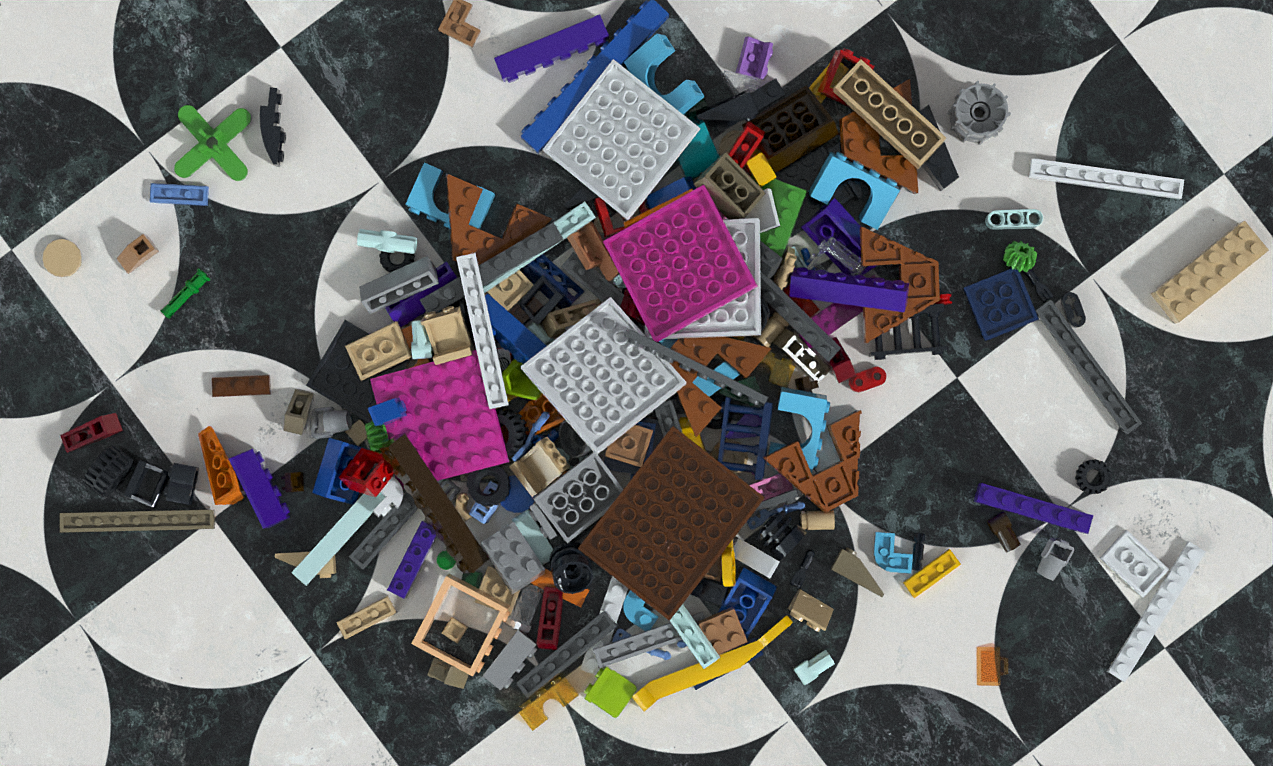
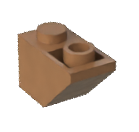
(137, 253)

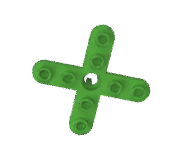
(221, 152)

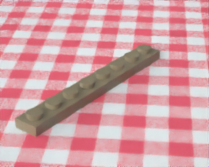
(137, 521)

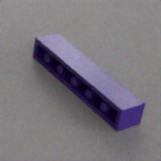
(552, 48)
(849, 289)
(1033, 508)

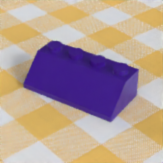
(838, 223)
(259, 488)

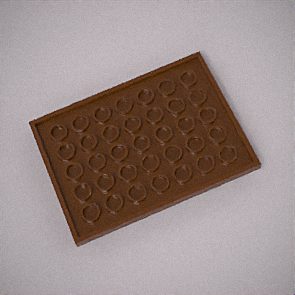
(671, 523)

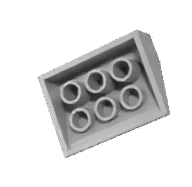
(579, 497)

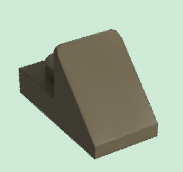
(447, 673)

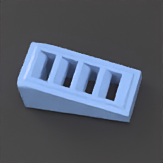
(489, 512)

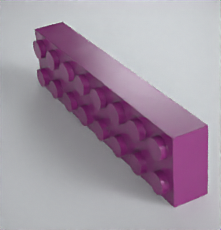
(835, 317)

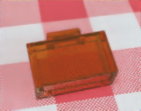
(989, 666)

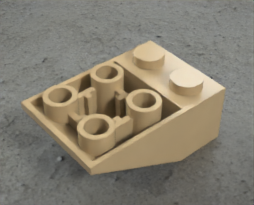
(809, 608)

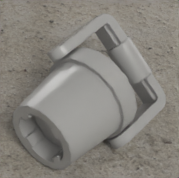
(333, 421)
(1051, 563)

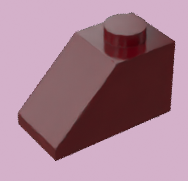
(841, 365)

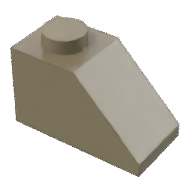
(298, 412)

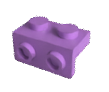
(754, 58)

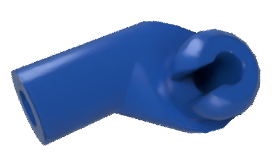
(553, 435)

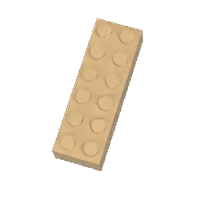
(889, 114)
(1209, 272)

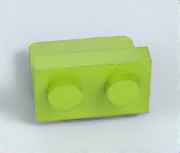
(518, 383)
(610, 691)

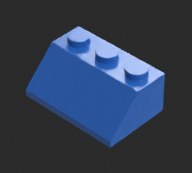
(335, 460)

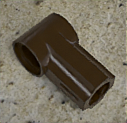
(1001, 527)

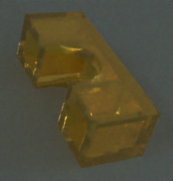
(780, 369)
(533, 711)

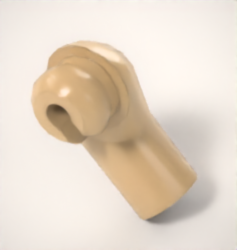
(461, 506)

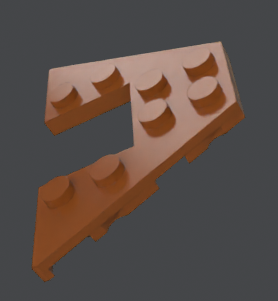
(862, 144)
(470, 240)
(914, 268)
(738, 354)
(833, 484)

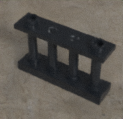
(933, 312)

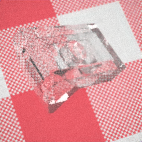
(734, 81)

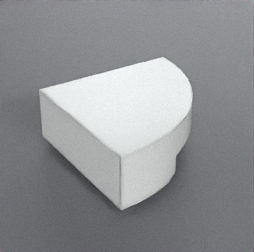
(516, 625)

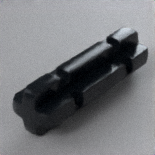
(918, 550)

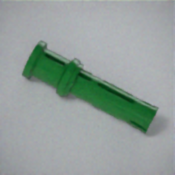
(191, 286)

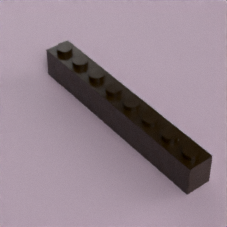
(434, 503)

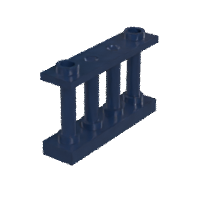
(762, 431)

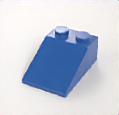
(749, 599)

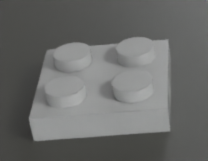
(547, 528)

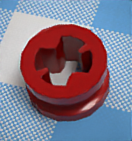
(944, 299)

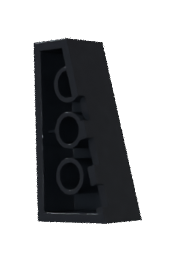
(939, 164)

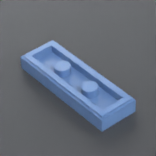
(179, 194)

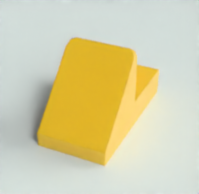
(760, 168)

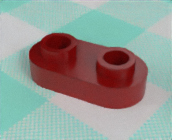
(867, 379)

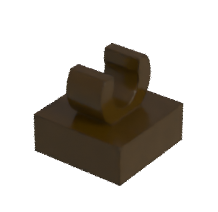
(805, 384)
(293, 482)

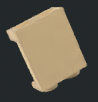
(448, 334)
(540, 467)

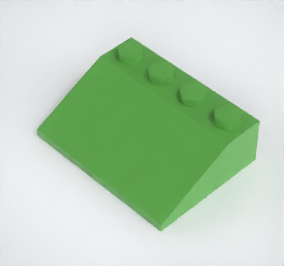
(788, 203)

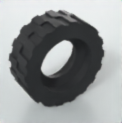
(489, 499)

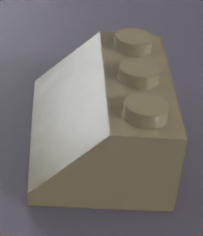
(730, 188)

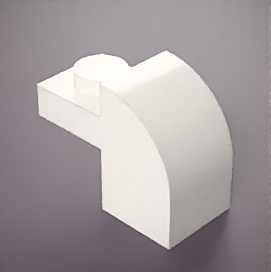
(393, 495)

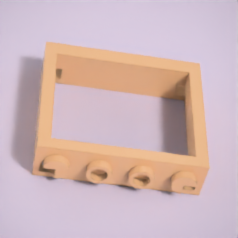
(451, 580)

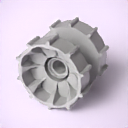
(981, 97)

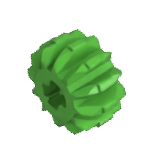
(1020, 256)
(376, 436)

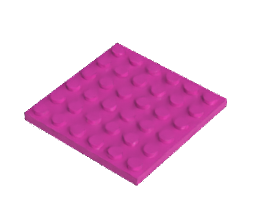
(680, 263)
(445, 416)

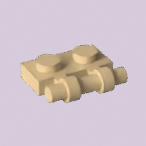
(786, 266)

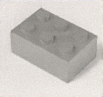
(512, 558)

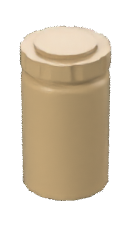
(773, 328)
(817, 520)

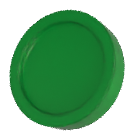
(445, 561)

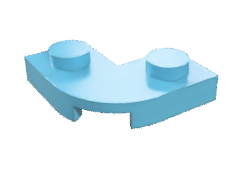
(885, 555)
(637, 613)

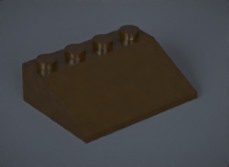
(793, 128)

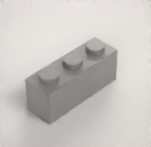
(510, 660)

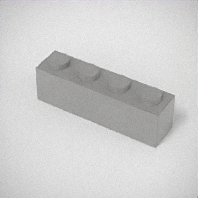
(398, 285)

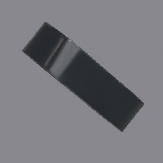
(1068, 311)

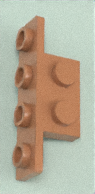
(592, 251)

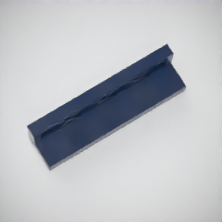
(534, 272)

